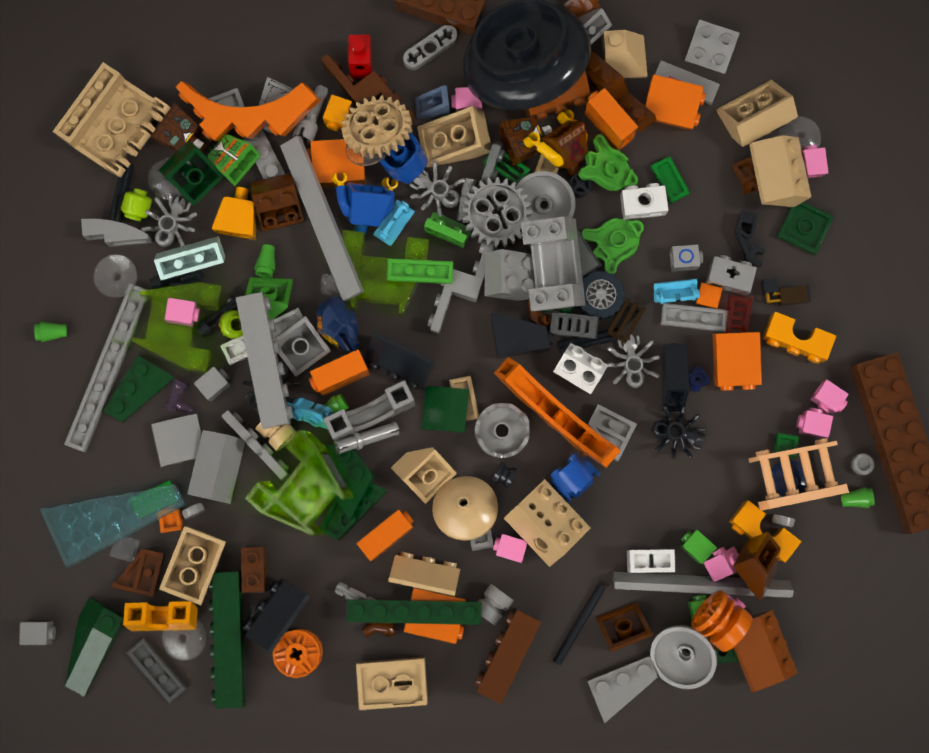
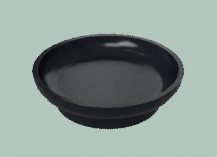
(525, 54)

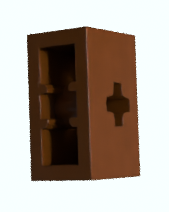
(254, 569)

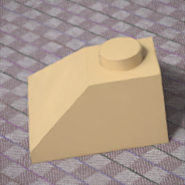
(625, 53)
(424, 472)

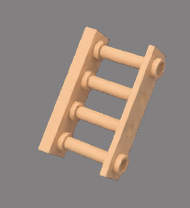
(793, 495)

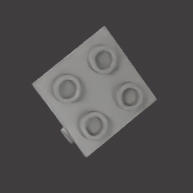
(712, 46)

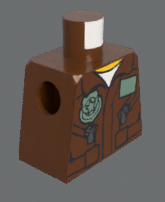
(177, 129)
(514, 132)

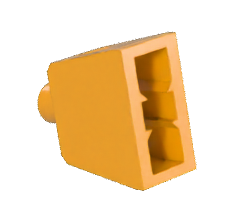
(236, 216)

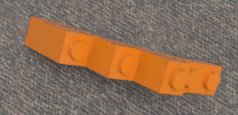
(249, 121)
(555, 413)

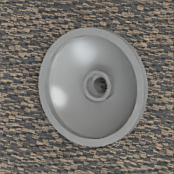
(551, 188)
(679, 667)

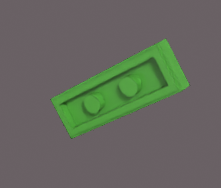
(420, 271)

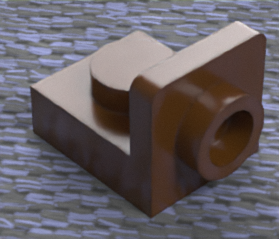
(746, 175)

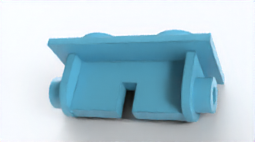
(394, 223)
(676, 290)
(303, 411)

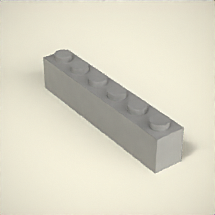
(263, 360)

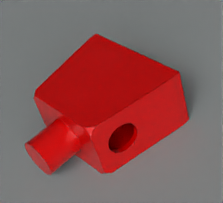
(360, 55)

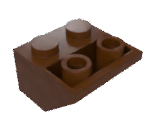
(276, 202)
(758, 563)

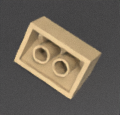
(758, 112)
(780, 171)
(192, 565)
(424, 574)

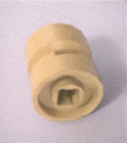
(277, 436)

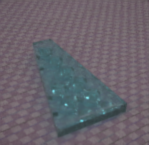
(100, 522)

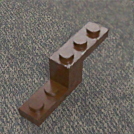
(607, 77)
(370, 86)

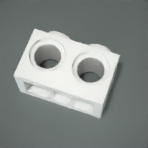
(578, 372)
(650, 561)

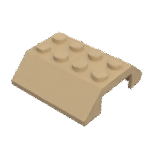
(110, 120)

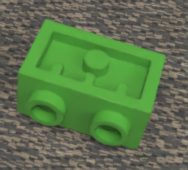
(447, 229)

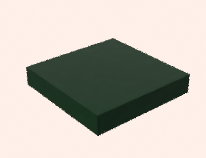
(805, 227)

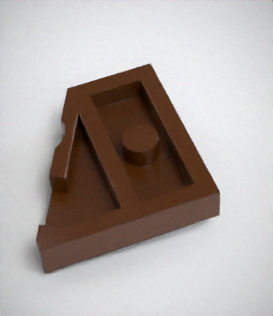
(142, 574)

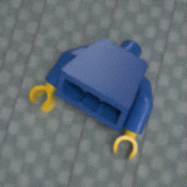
(365, 203)

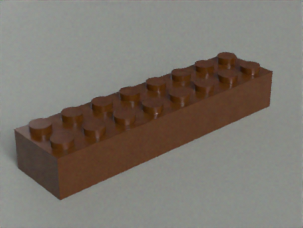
(897, 436)

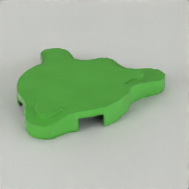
(607, 167)
(615, 241)

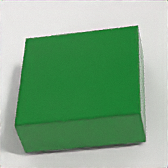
(786, 442)

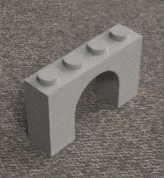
(393, 402)

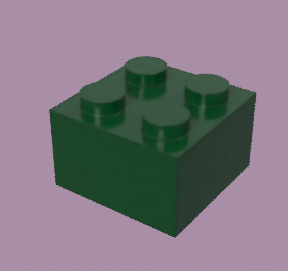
(191, 173)

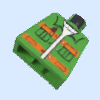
(232, 157)

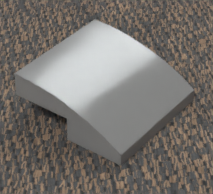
(177, 439)

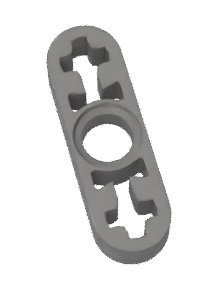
(414, 51)

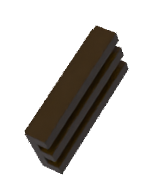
(633, 307)

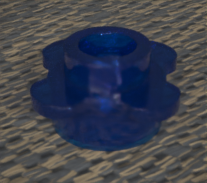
(703, 379)

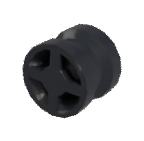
(576, 182)
(504, 475)

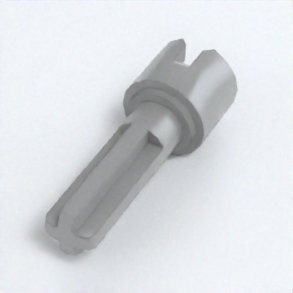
(307, 126)

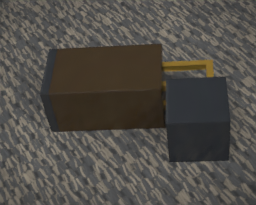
(786, 296)

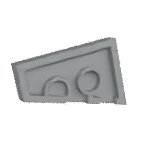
(621, 685)

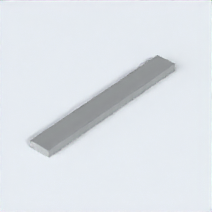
(322, 218)
(106, 370)
(695, 584)

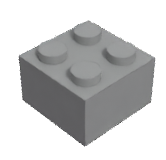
(508, 274)

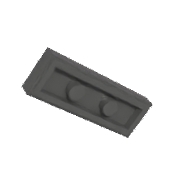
(157, 670)

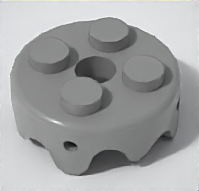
(513, 419)

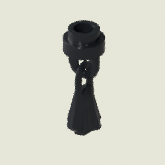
(187, 278)
(204, 328)

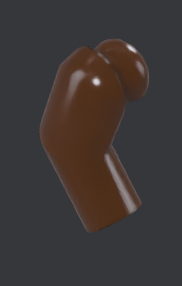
(538, 317)
(386, 628)

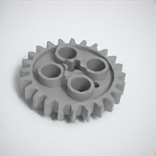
(479, 220)

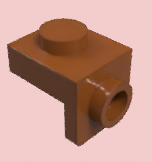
(581, 7)

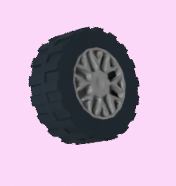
(602, 295)

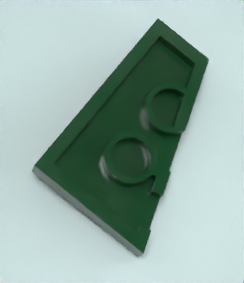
(136, 388)

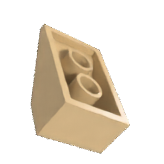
(455, 137)

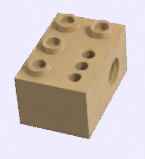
(547, 523)
(392, 683)

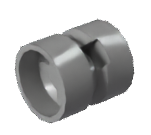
(494, 603)

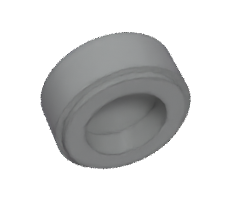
(862, 464)
(193, 510)
(782, 520)

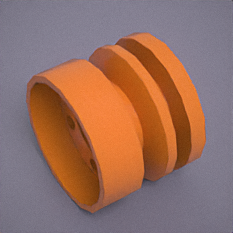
(722, 621)
(310, 659)

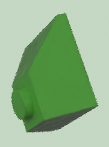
(276, 289)

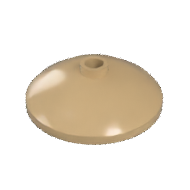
(465, 521)

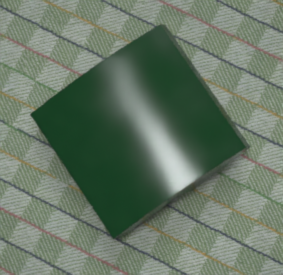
(445, 409)

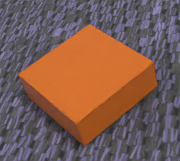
(709, 296)
(171, 522)

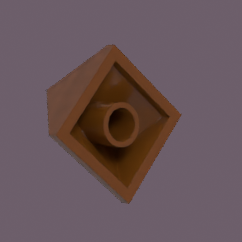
(623, 627)

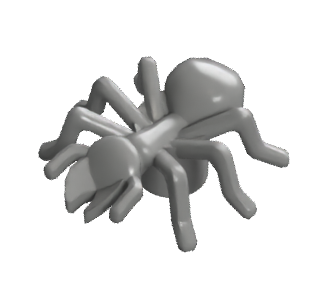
(439, 188)
(168, 224)
(634, 364)

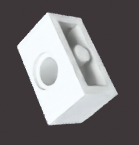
(634, 209)

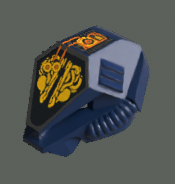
(337, 324)

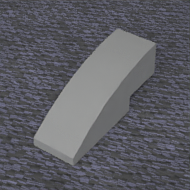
(113, 232)

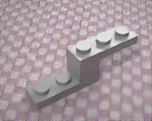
(463, 286)

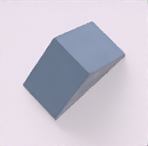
(433, 103)

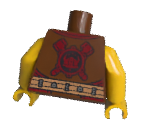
(564, 145)

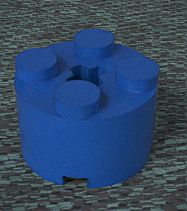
(406, 162)
(574, 477)

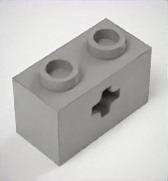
(719, 275)

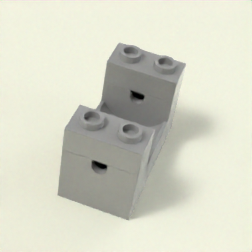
(554, 263)

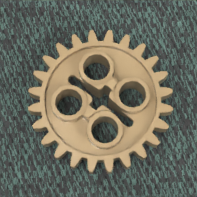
(376, 126)

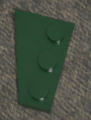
(336, 522)

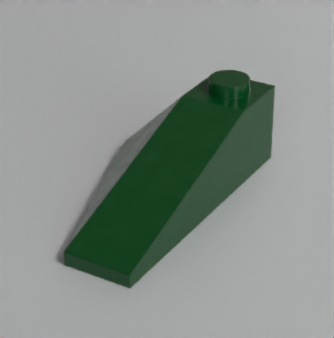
(94, 638)

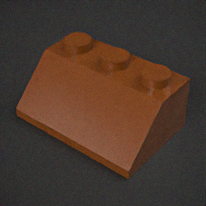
(576, 95)
(765, 653)

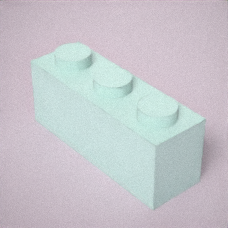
(189, 258)

